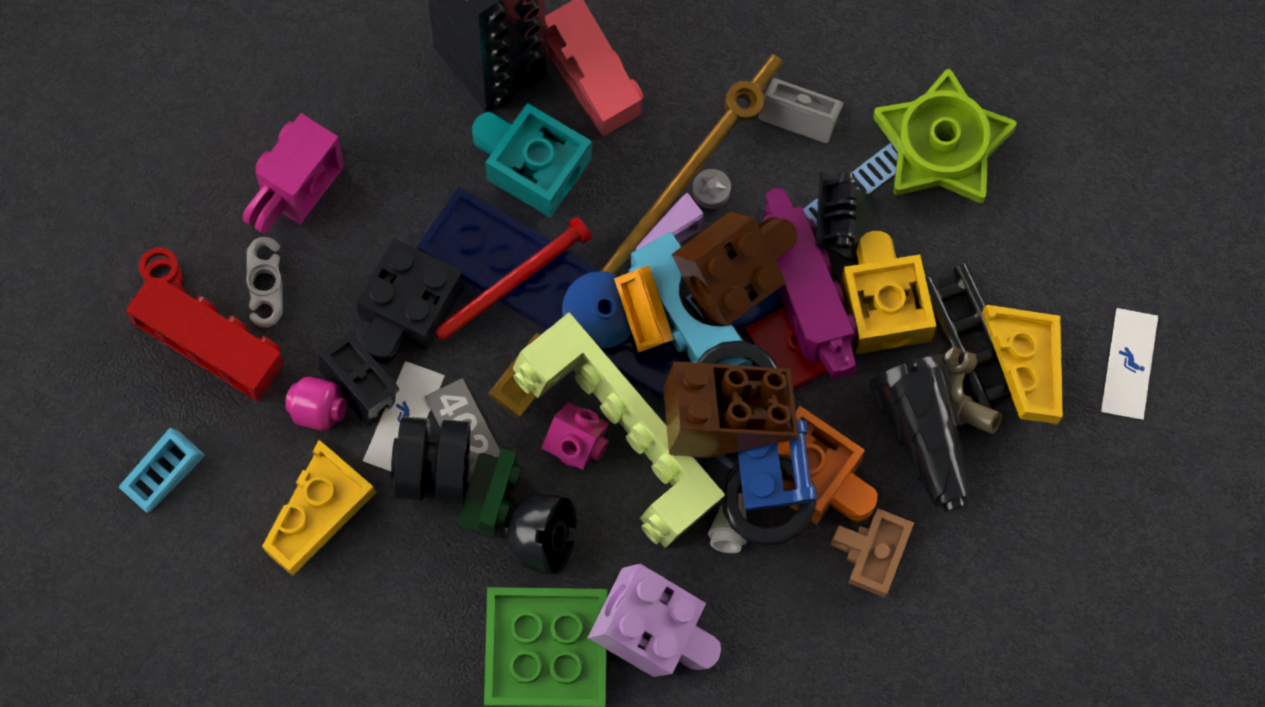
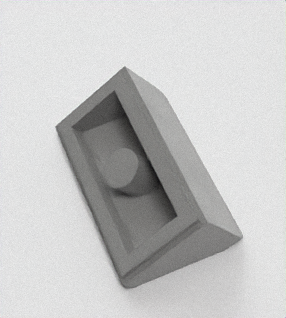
(800, 110)

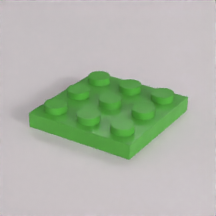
(542, 648)

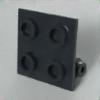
(842, 215)

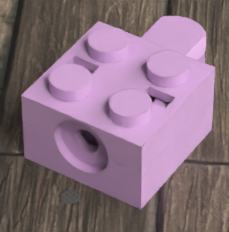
(654, 624)

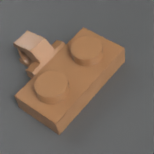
(874, 550)

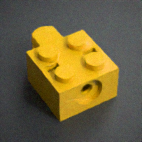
(884, 297)

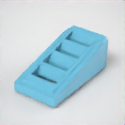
(159, 450)

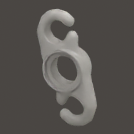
(271, 297)

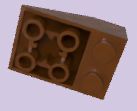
(727, 408)

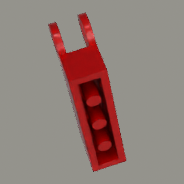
(201, 333)

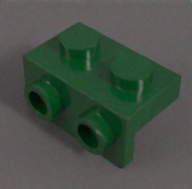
(487, 493)

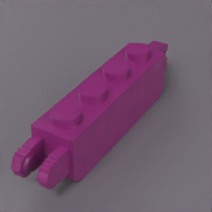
(810, 294)

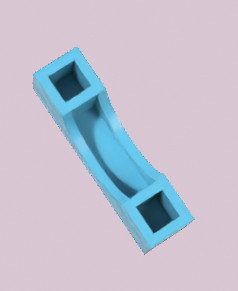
(687, 332)

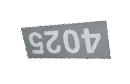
(457, 403)

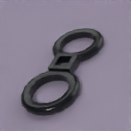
(733, 481)

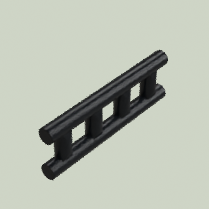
(953, 329)

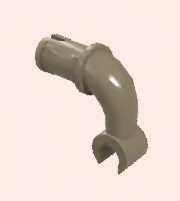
(967, 410)

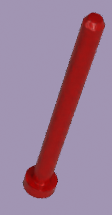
(576, 232)

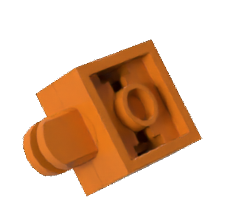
(832, 469)

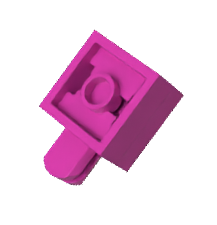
(294, 173)

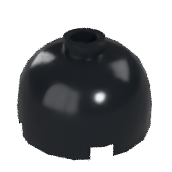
(540, 533)

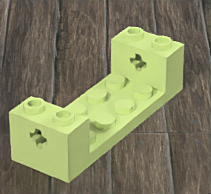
(570, 348)

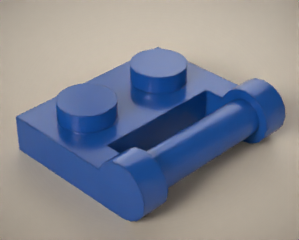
(763, 477)

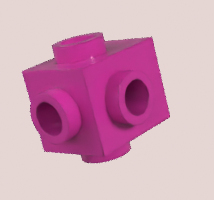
(576, 436)

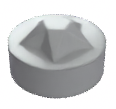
(711, 188)

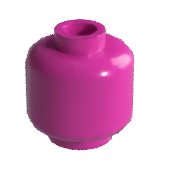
(316, 403)

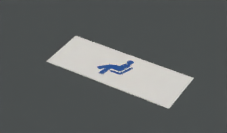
(1129, 363)
(413, 385)

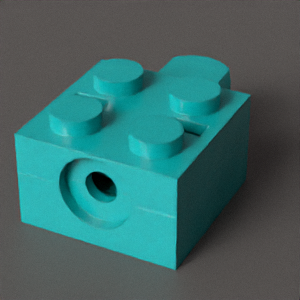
(532, 157)

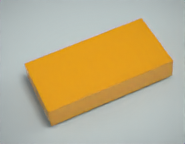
(643, 308)

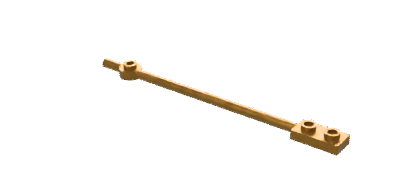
(506, 390)

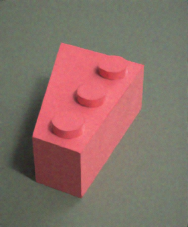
(591, 67)

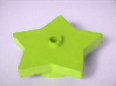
(947, 115)

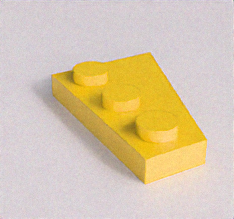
(1030, 359)
(318, 508)

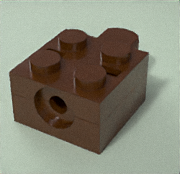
(735, 264)

